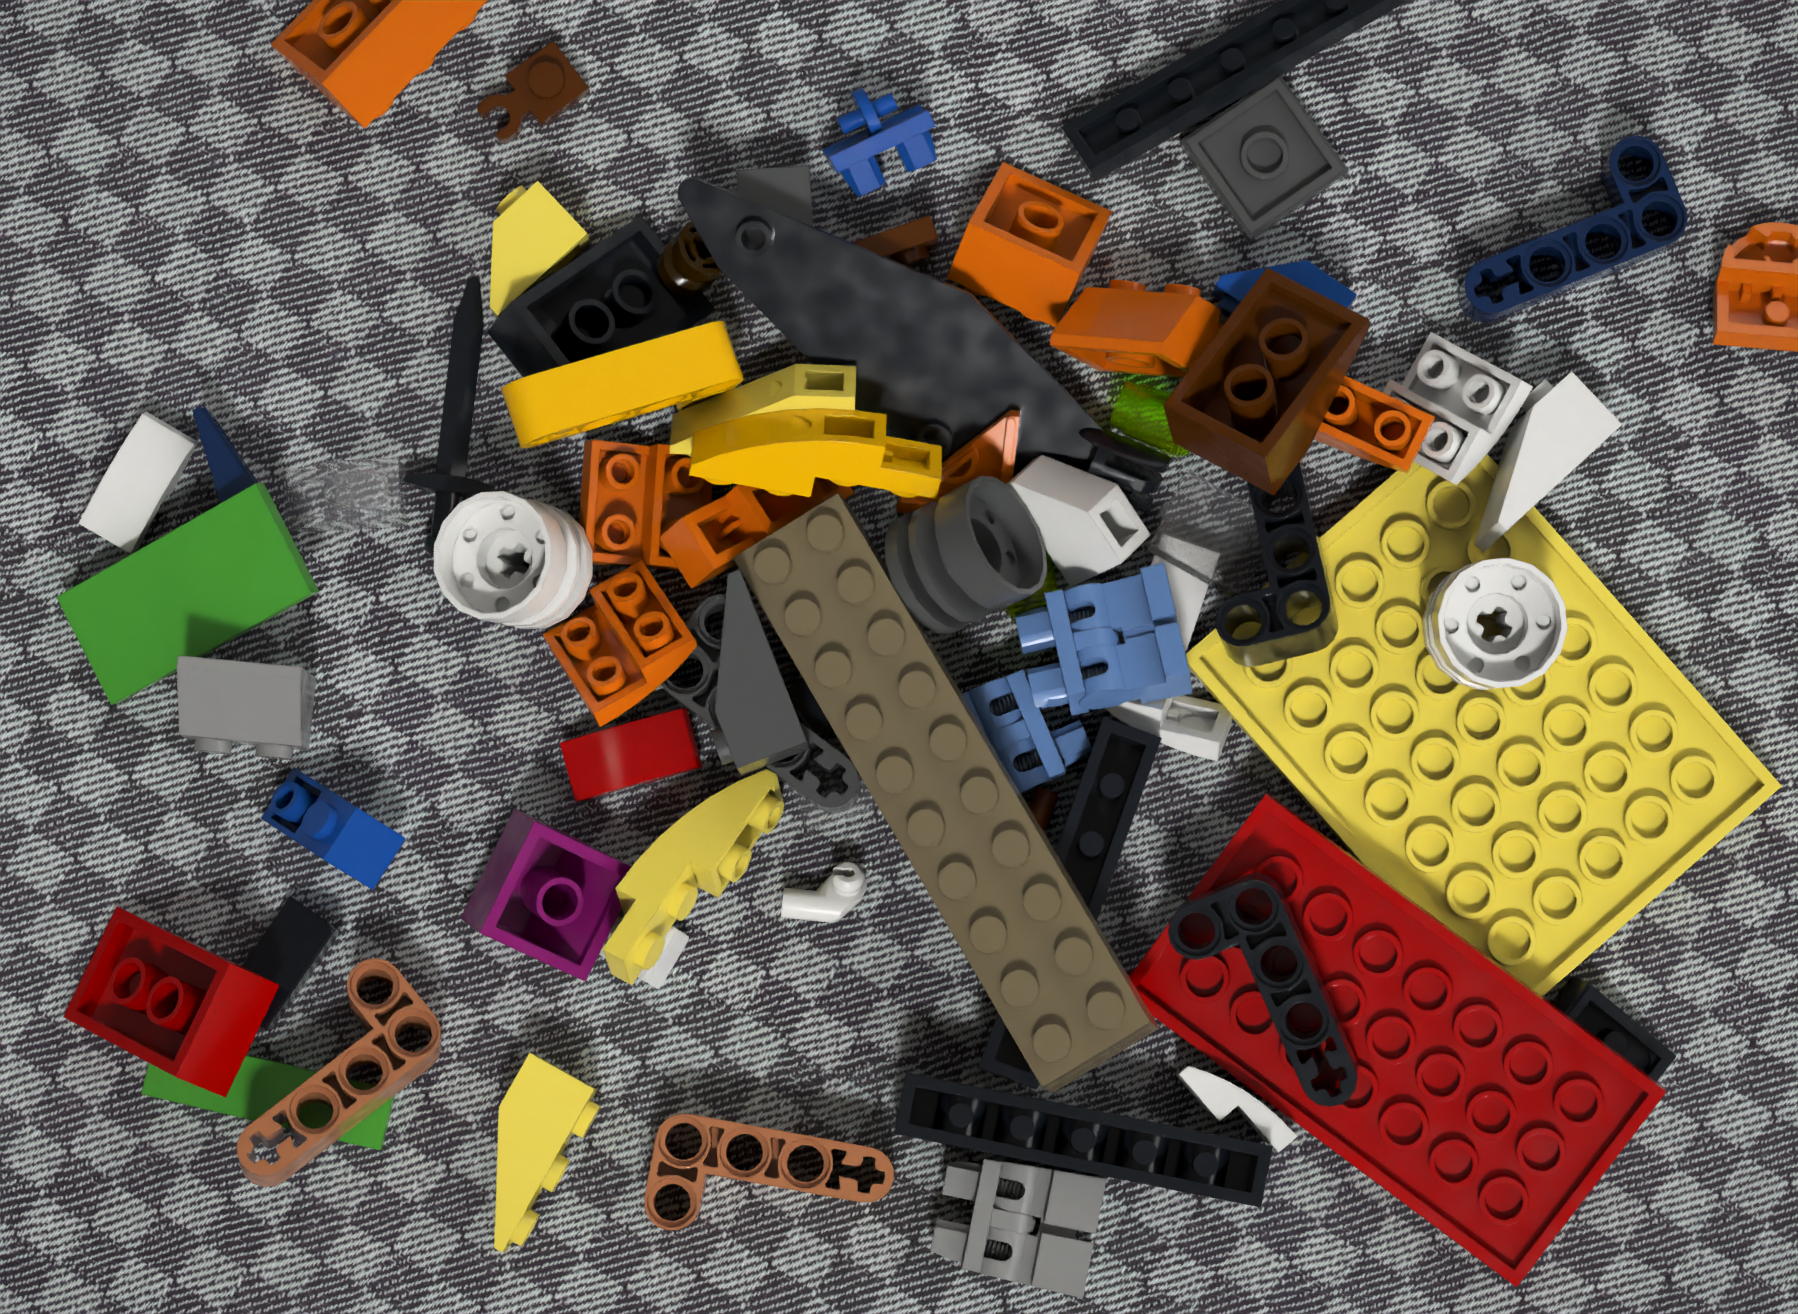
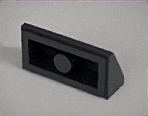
(290, 954)

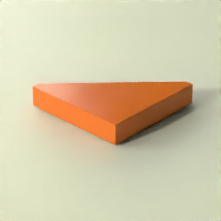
(987, 454)

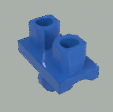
(905, 131)

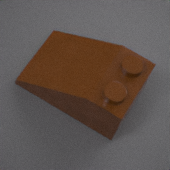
(1266, 381)

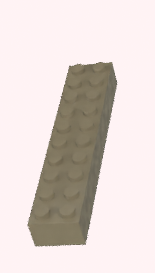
(946, 795)

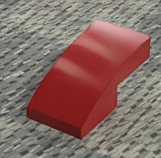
(631, 754)

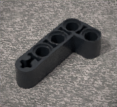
(1289, 588)
(1277, 991)

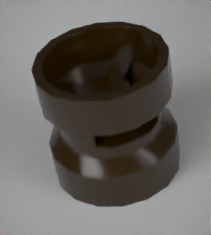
(687, 264)

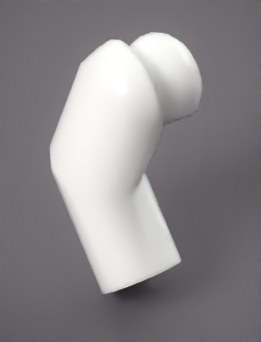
(831, 900)

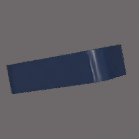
(1568, 244)

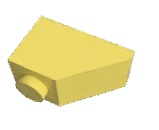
(530, 243)

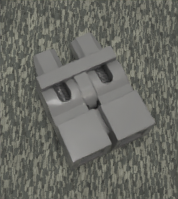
(1044, 1261)

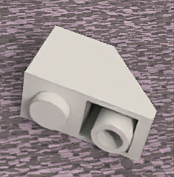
(1080, 517)

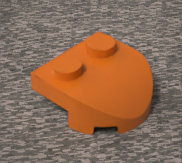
(1758, 290)

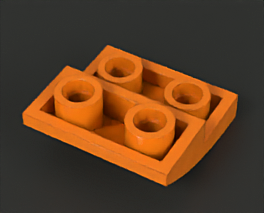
(634, 498)
(621, 643)

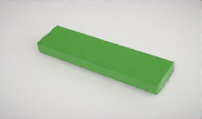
(261, 1086)

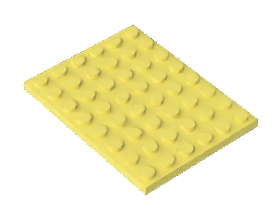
(1505, 810)

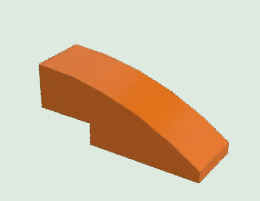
(714, 534)

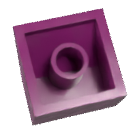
(547, 895)

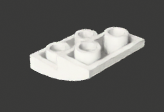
(1469, 402)

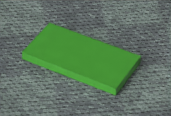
(187, 593)

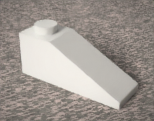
(1542, 449)

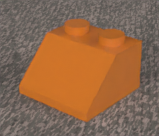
(1028, 245)
(1138, 329)

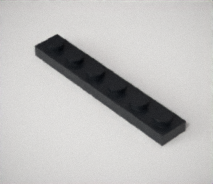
(1213, 78)

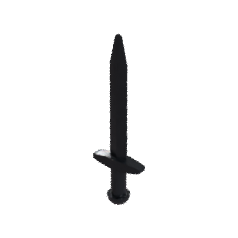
(450, 478)

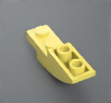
(698, 850)

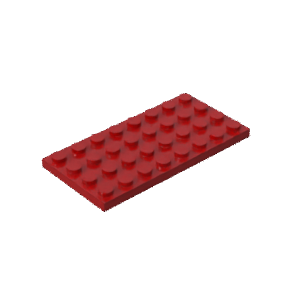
(1468, 1082)

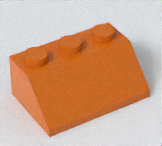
(370, 49)

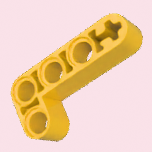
(623, 384)

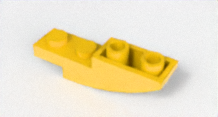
(794, 446)

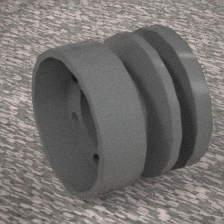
(965, 555)

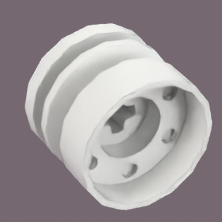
(483, 556)
(1526, 610)

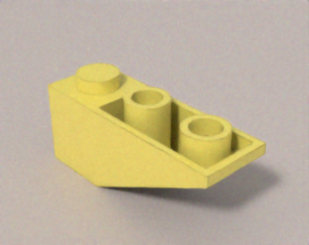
(787, 389)
(533, 1130)

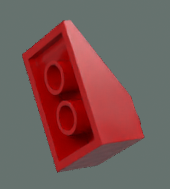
(171, 1002)

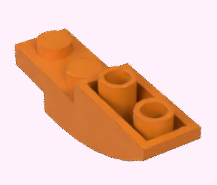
(1373, 425)

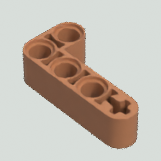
(331, 1085)
(771, 1170)

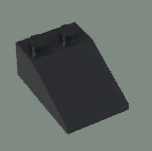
(596, 305)

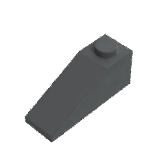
(751, 695)

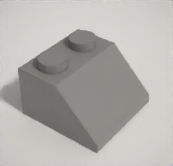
(245, 706)

